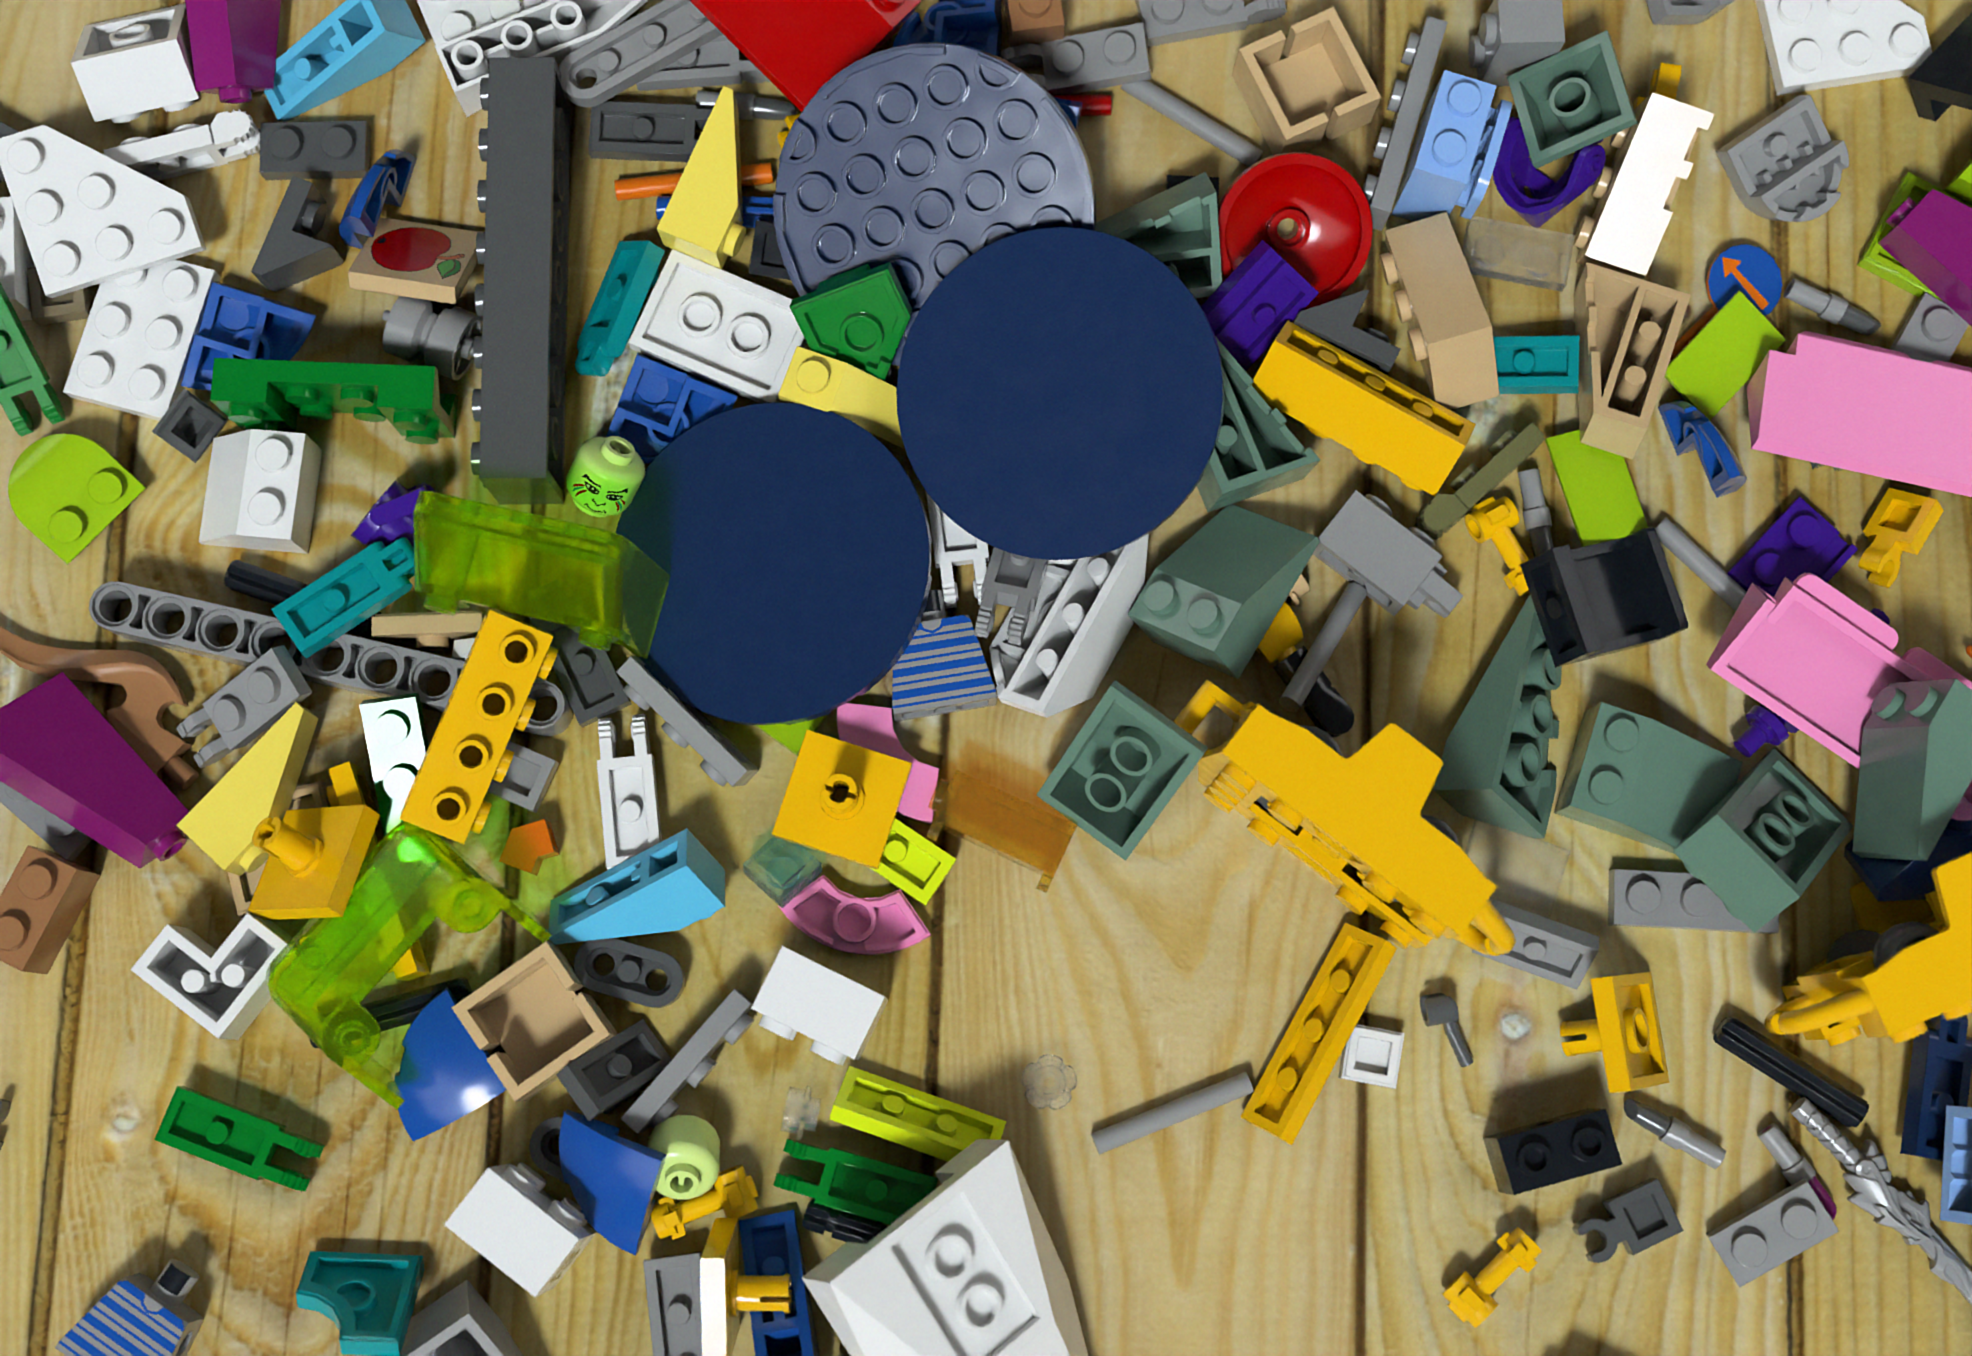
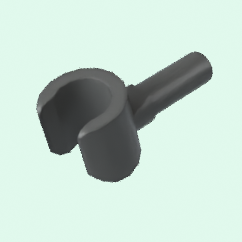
(1442, 1009)

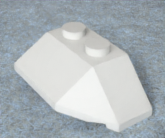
(1071, 632)

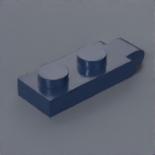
(1936, 1079)

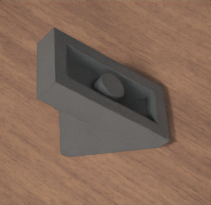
(288, 249)
(1334, 325)
(614, 1070)

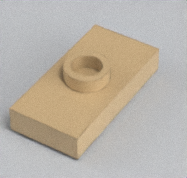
(427, 630)

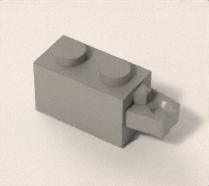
(1385, 557)

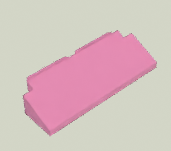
(1865, 411)
(1818, 660)

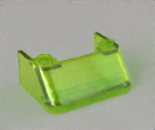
(536, 570)
(341, 959)

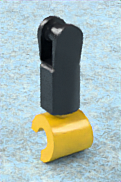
(1323, 702)

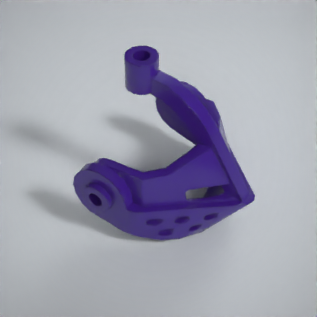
(1515, 170)

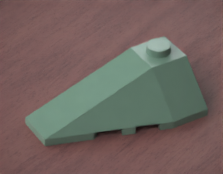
(1500, 743)

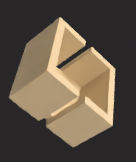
(1311, 90)
(535, 1020)

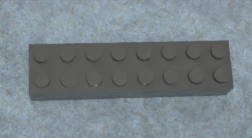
(524, 282)

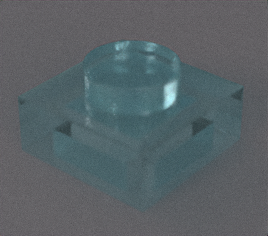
(782, 869)

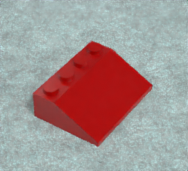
(806, 41)

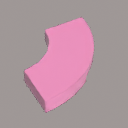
(873, 729)
(855, 923)

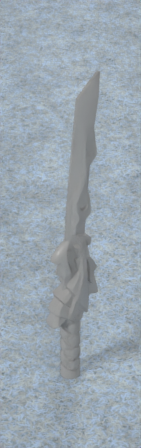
(1877, 1196)

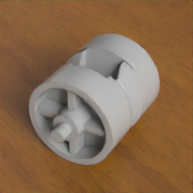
(426, 331)

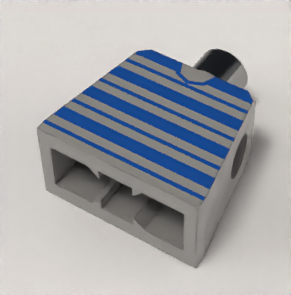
(941, 667)
(139, 1318)

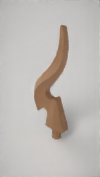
(148, 689)

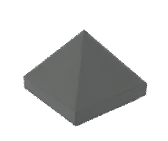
(189, 425)

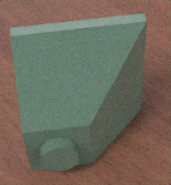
(1572, 99)

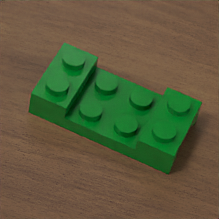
(273, 391)

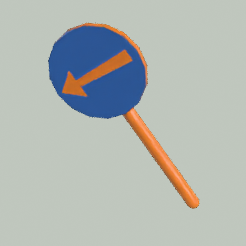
(1737, 269)

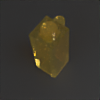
(1000, 824)

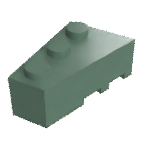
(1177, 230)
(1253, 445)

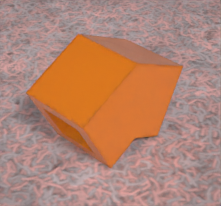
(529, 846)

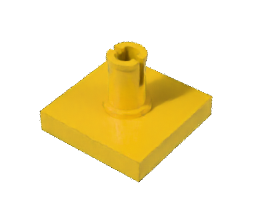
(842, 799)
(311, 861)
(1624, 1032)
(727, 1292)

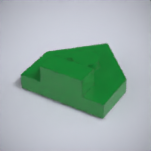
(856, 317)

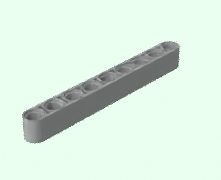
(258, 632)

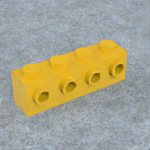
(1362, 409)
(477, 725)

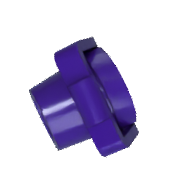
(391, 515)

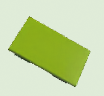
(1723, 355)
(1595, 490)

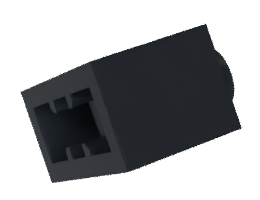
(1552, 1151)

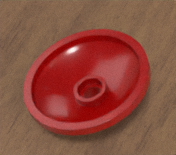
(1328, 216)

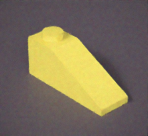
(707, 205)
(844, 390)
(251, 791)

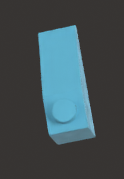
(342, 53)
(643, 895)

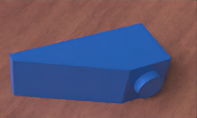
(774, 1248)

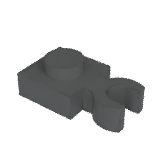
(1636, 1218)

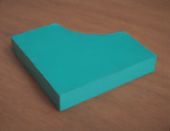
(364, 1296)

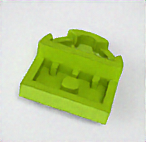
(69, 491)

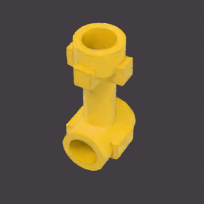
(1493, 521)
(732, 1192)
(1470, 1296)

